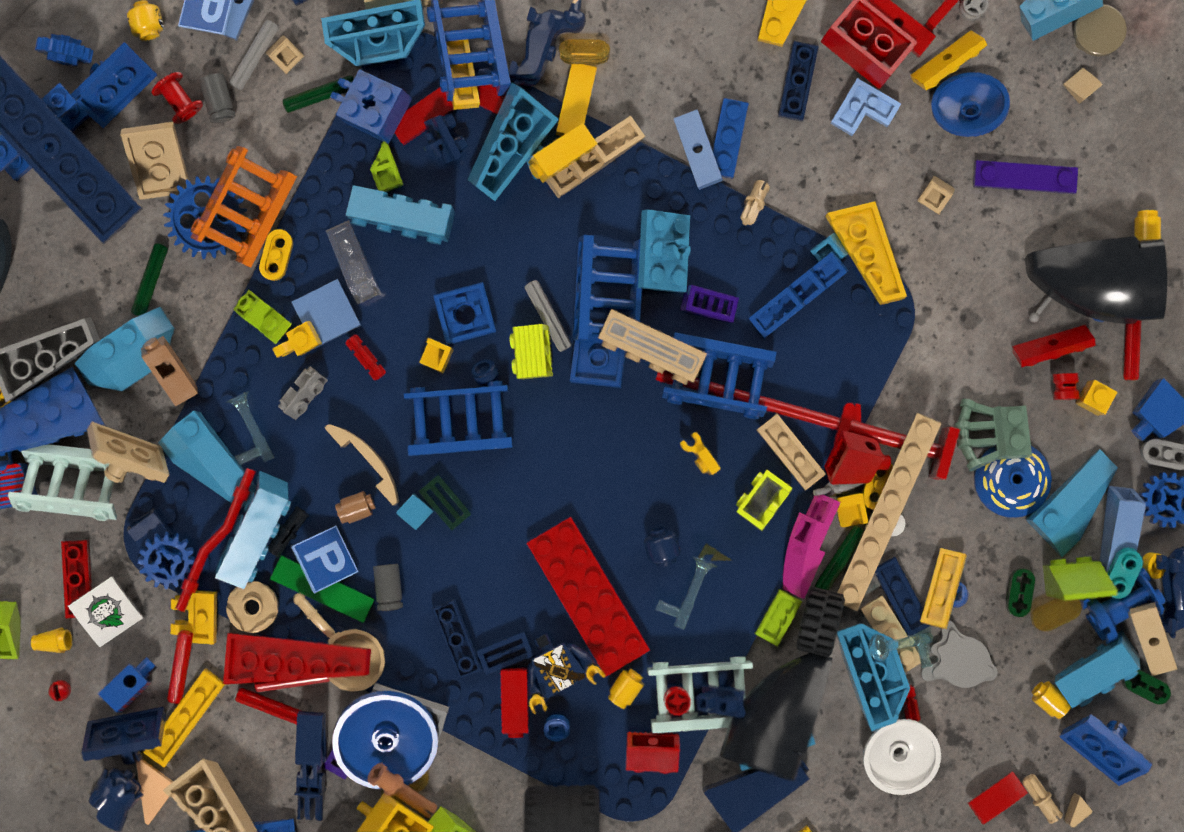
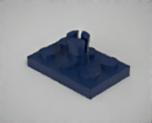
(124, 735)

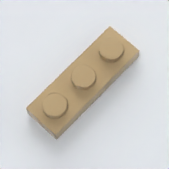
(791, 452)
(884, 621)

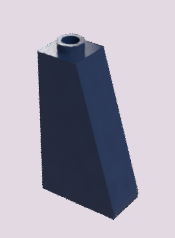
(750, 795)

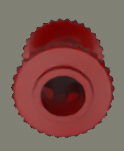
(177, 97)

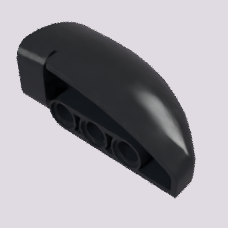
(1105, 278)
(779, 718)

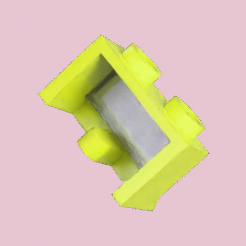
(763, 500)

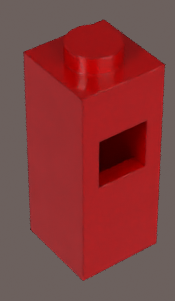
(514, 702)

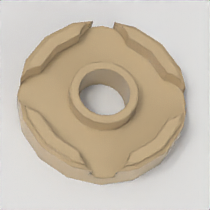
(267, 603)

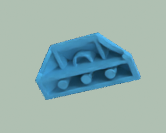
(375, 33)
(117, 358)
(878, 685)

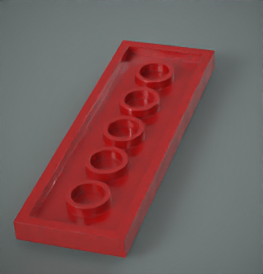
(588, 596)

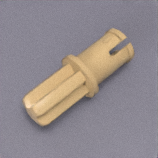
(754, 203)
(1042, 798)

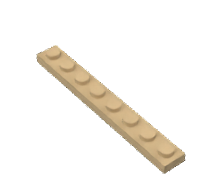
(888, 510)

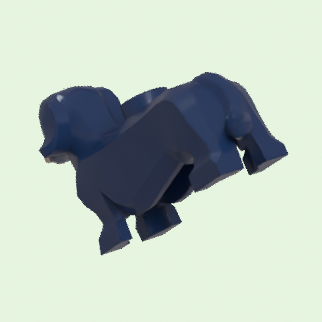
(541, 39)
(1173, 590)

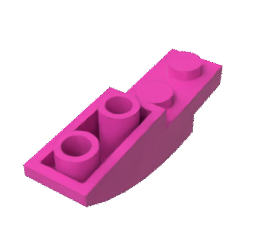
(804, 544)

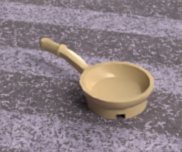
(347, 638)

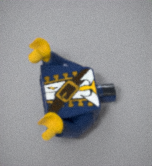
(557, 669)

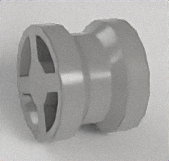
(969, 14)

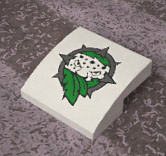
(105, 611)

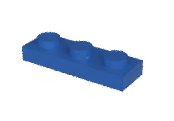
(729, 135)

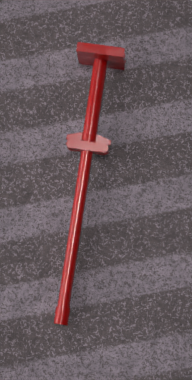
(849, 421)

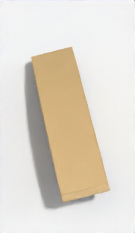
(608, 148)

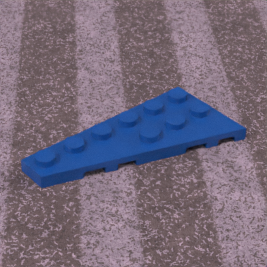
(47, 414)

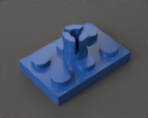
(113, 84)
(1106, 748)

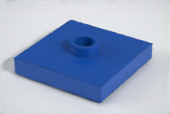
(597, 364)

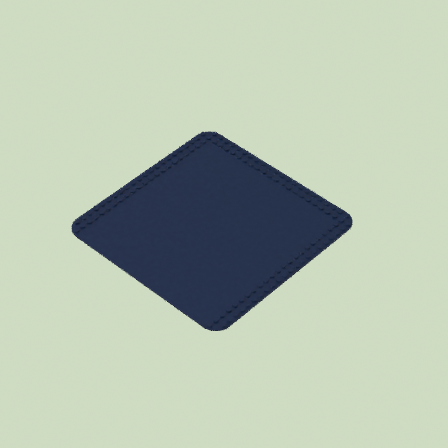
(576, 450)

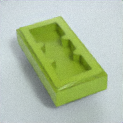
(778, 617)

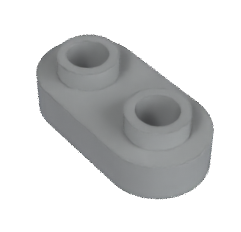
(1165, 454)

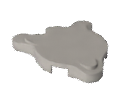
(959, 660)

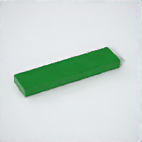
(337, 596)

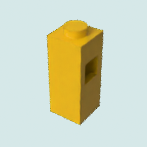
(562, 153)

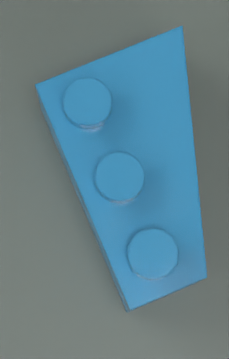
(1099, 671)

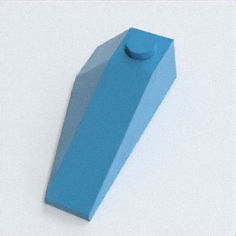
(203, 455)
(1070, 508)

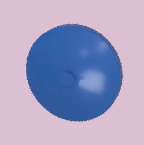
(385, 730)

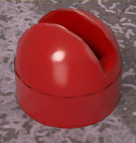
(63, 688)

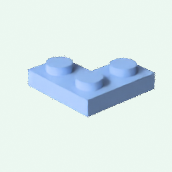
(864, 101)

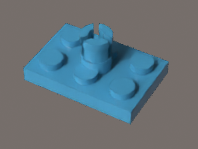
(664, 251)

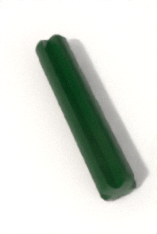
(314, 95)
(149, 279)
(840, 558)

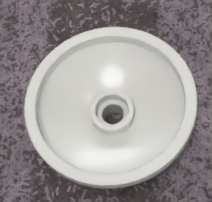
(902, 771)

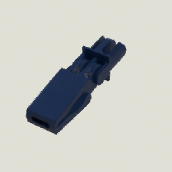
(310, 751)

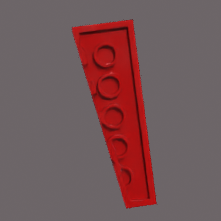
(280, 659)

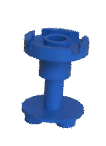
(1114, 611)

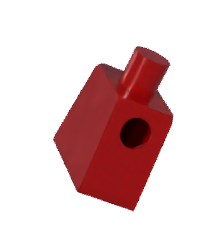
(855, 460)

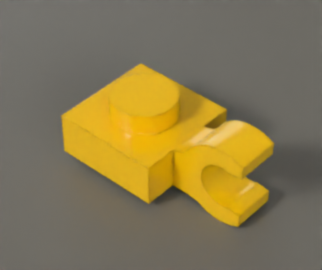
(301, 340)

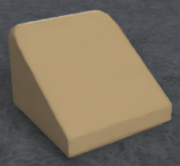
(284, 54)
(1082, 85)
(936, 194)
(1077, 811)

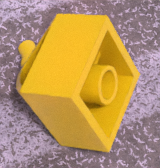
(391, 816)

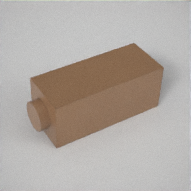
(168, 370)

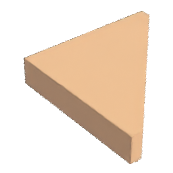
(152, 786)

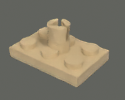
(155, 159)
(126, 454)

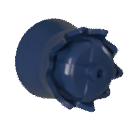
(114, 797)

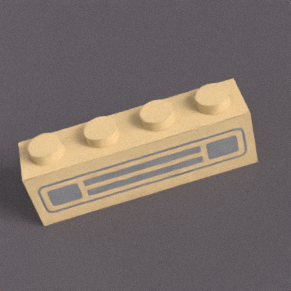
(652, 346)

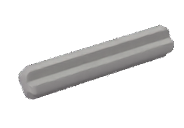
(253, 54)
(548, 315)

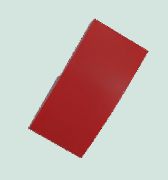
(997, 798)

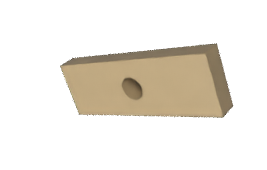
(1153, 639)

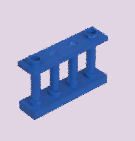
(494, 53)
(67, 110)
(587, 275)
(735, 355)
(447, 443)

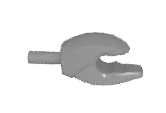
(835, 490)

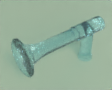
(262, 448)
(682, 614)
(880, 647)

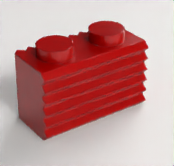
(652, 752)

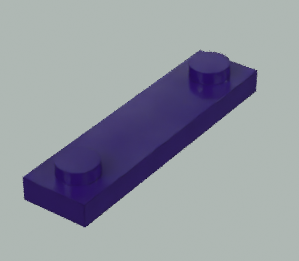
(1025, 177)

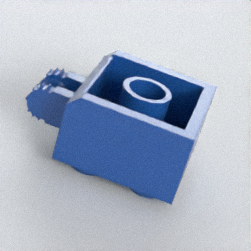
(372, 105)

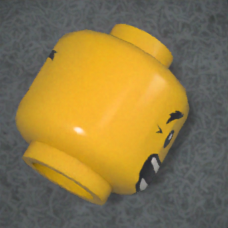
(145, 20)

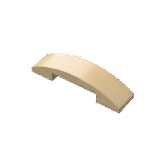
(387, 485)

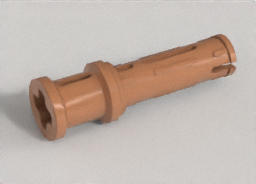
(394, 786)

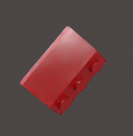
(868, 42)

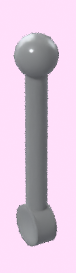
(1034, 317)

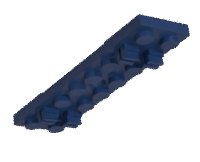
(70, 167)

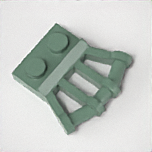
(1009, 429)

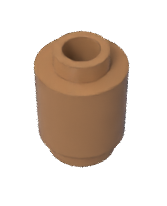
(355, 507)

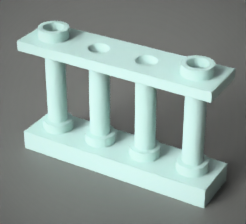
(62, 458)
(691, 720)

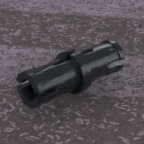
(287, 531)

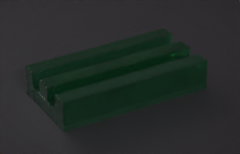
(431, 485)

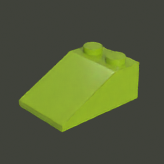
(1077, 579)

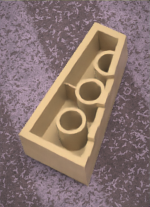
(210, 799)

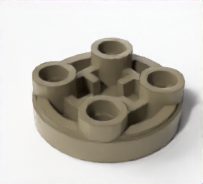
(1100, 31)

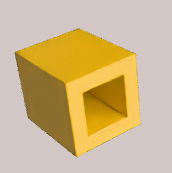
(1096, 397)

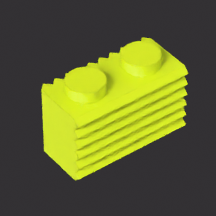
(531, 351)

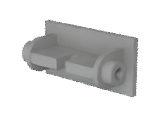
(296, 402)

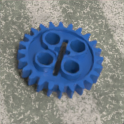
(185, 203)

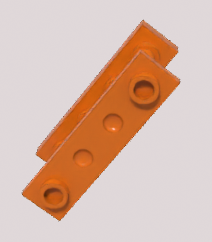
(268, 205)

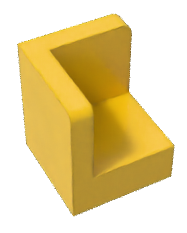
(436, 355)
(851, 510)

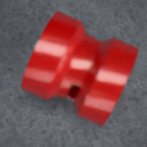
(1065, 392)
(680, 703)

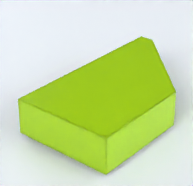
(385, 170)

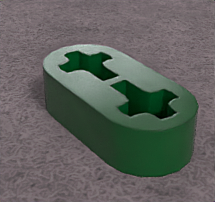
(1026, 593)
(1143, 691)

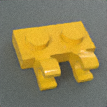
(705, 461)
(201, 617)

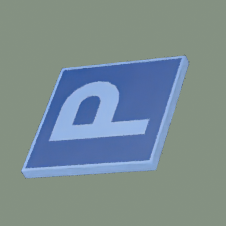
(206, 15)
(324, 559)

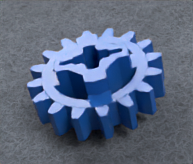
(64, 50)
(1160, 490)
(157, 565)

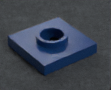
(448, 304)

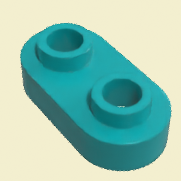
(1125, 574)

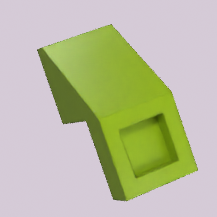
(262, 316)

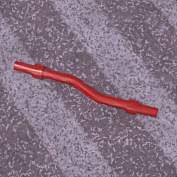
(190, 584)

